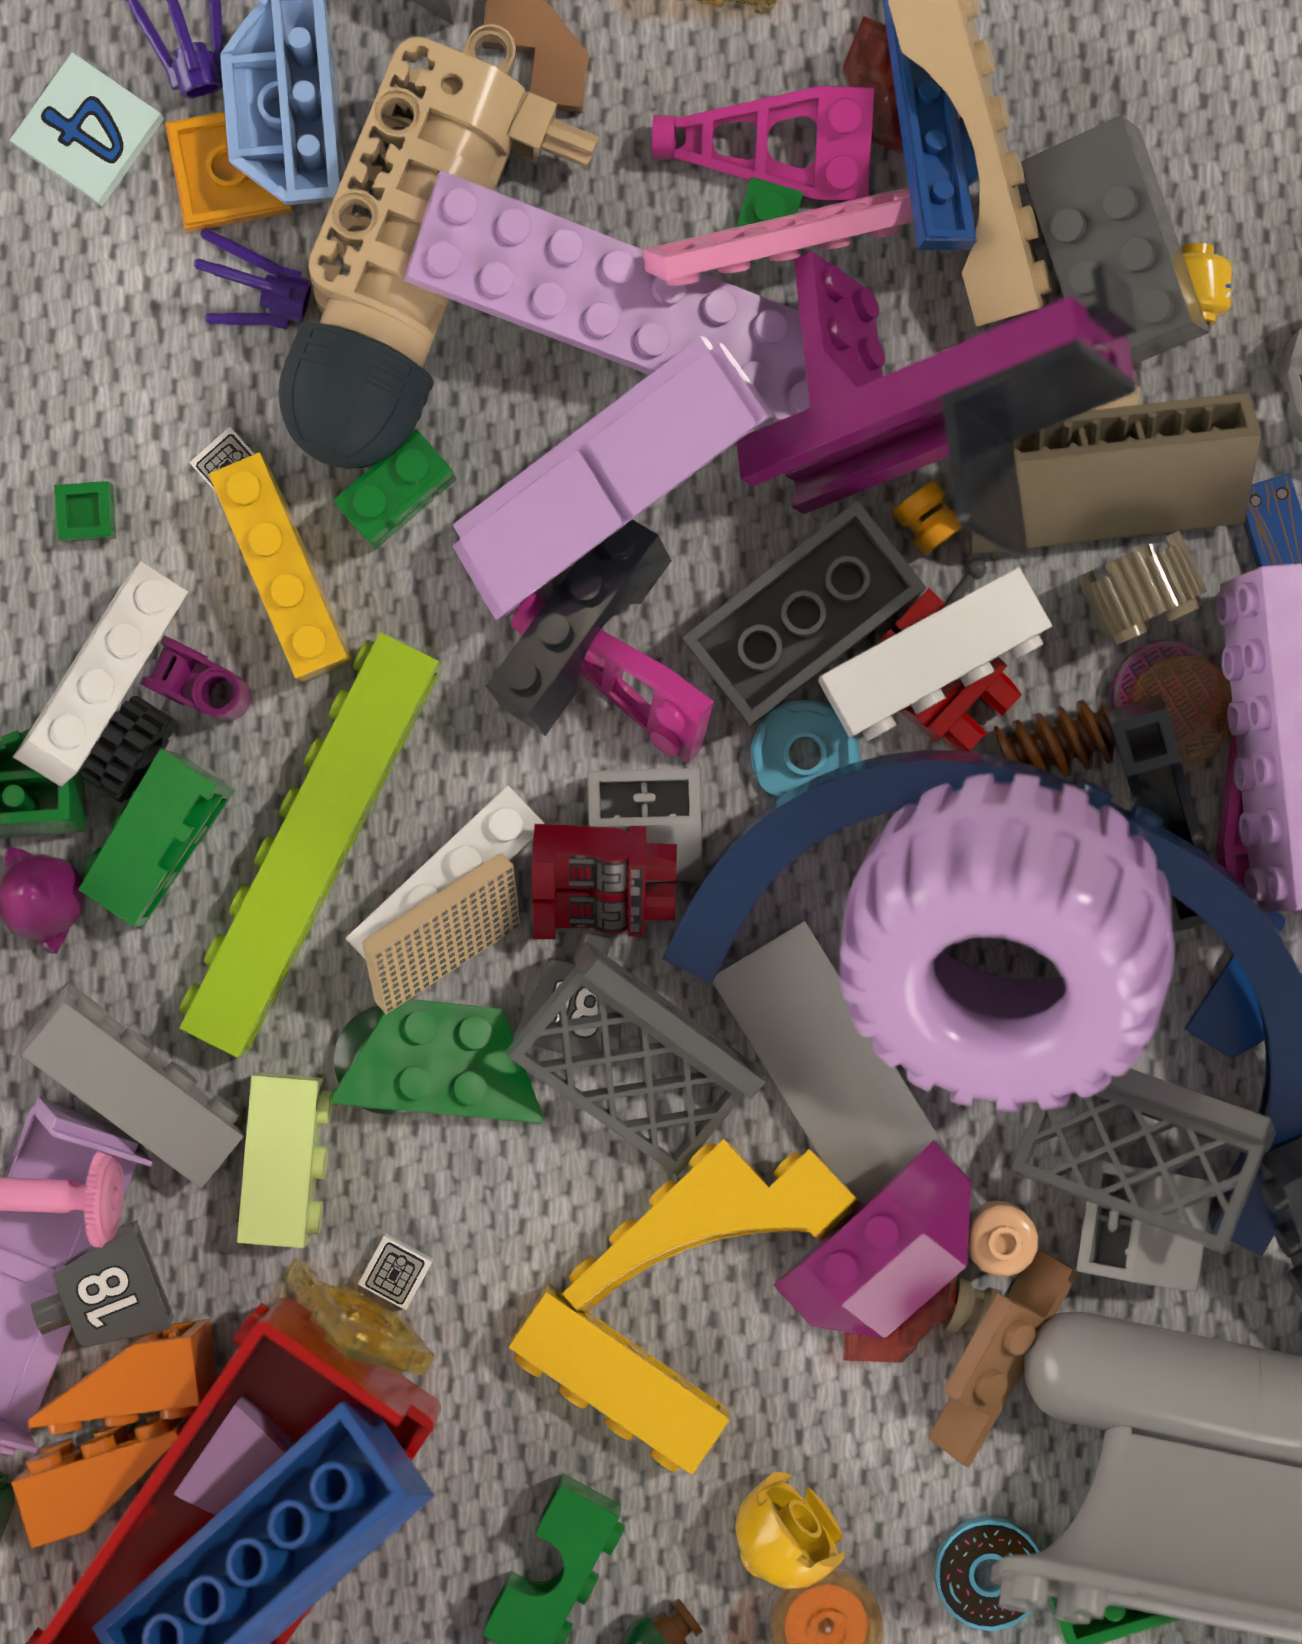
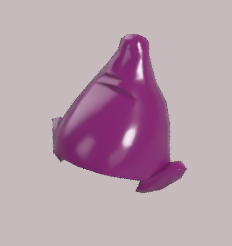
(40, 897)

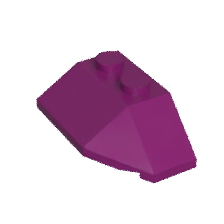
(888, 1251)

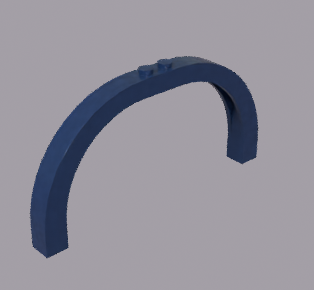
(897, 779)

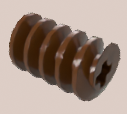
(1061, 741)

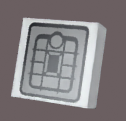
(220, 453)
(395, 1271)

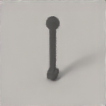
(974, 570)

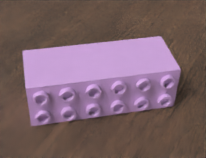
(1265, 715)

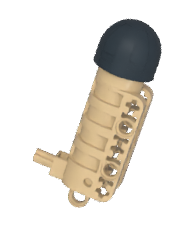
(359, 374)

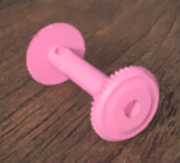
(99, 1199)

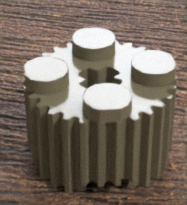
(1144, 587)

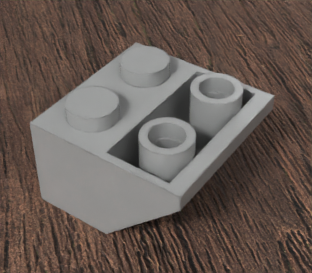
(653, 798)
(1137, 1251)

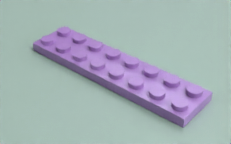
(596, 291)

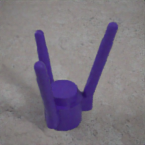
(195, 68)
(283, 294)

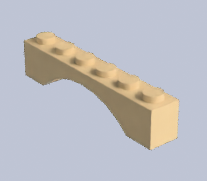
(1002, 265)

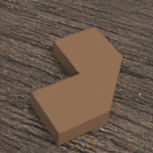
(559, 58)

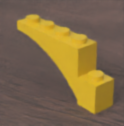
(712, 1203)

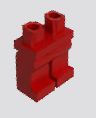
(948, 717)

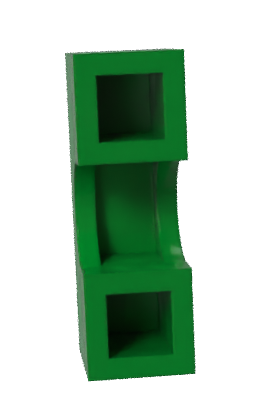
(580, 1527)

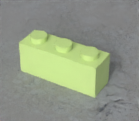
(283, 1160)

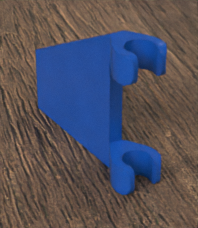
(1230, 1011)

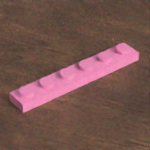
(779, 237)

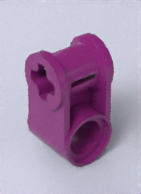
(189, 680)

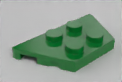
(440, 1063)

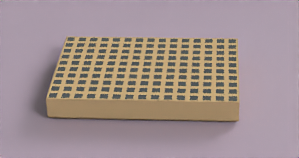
(442, 933)

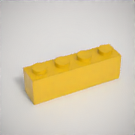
(281, 567)
(620, 1381)

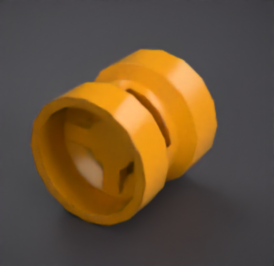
(937, 527)

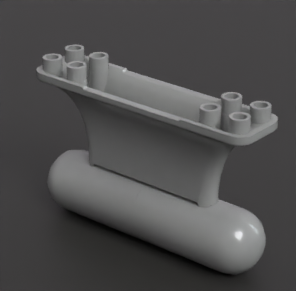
(1192, 1480)

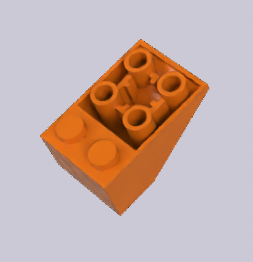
(154, 1373)
(76, 1485)

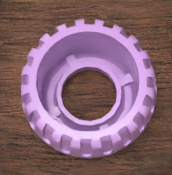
(1022, 869)

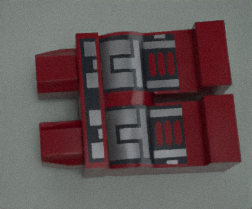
(600, 879)

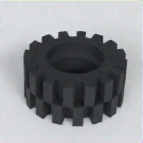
(127, 748)

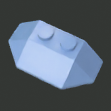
(284, 101)

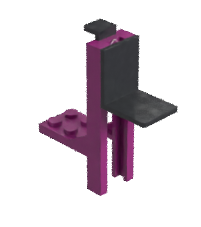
(951, 404)

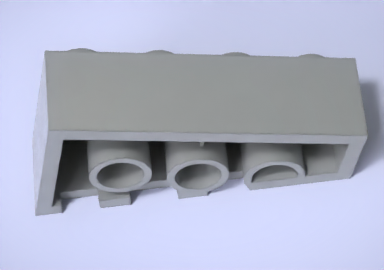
(133, 1085)

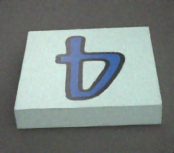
(87, 129)

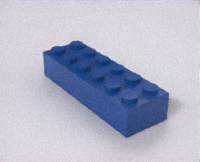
(279, 1540)

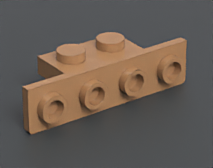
(996, 1356)

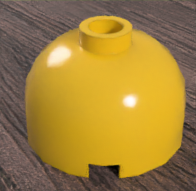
(786, 1536)

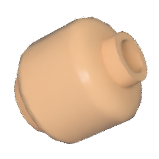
(1001, 1239)

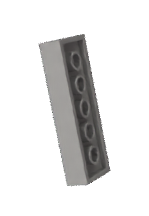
(827, 1072)

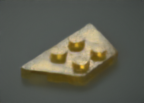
(360, 1325)

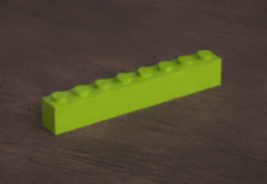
(310, 846)

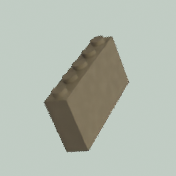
(1137, 471)

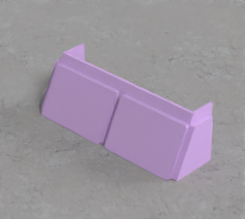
(607, 473)
(32, 1245)

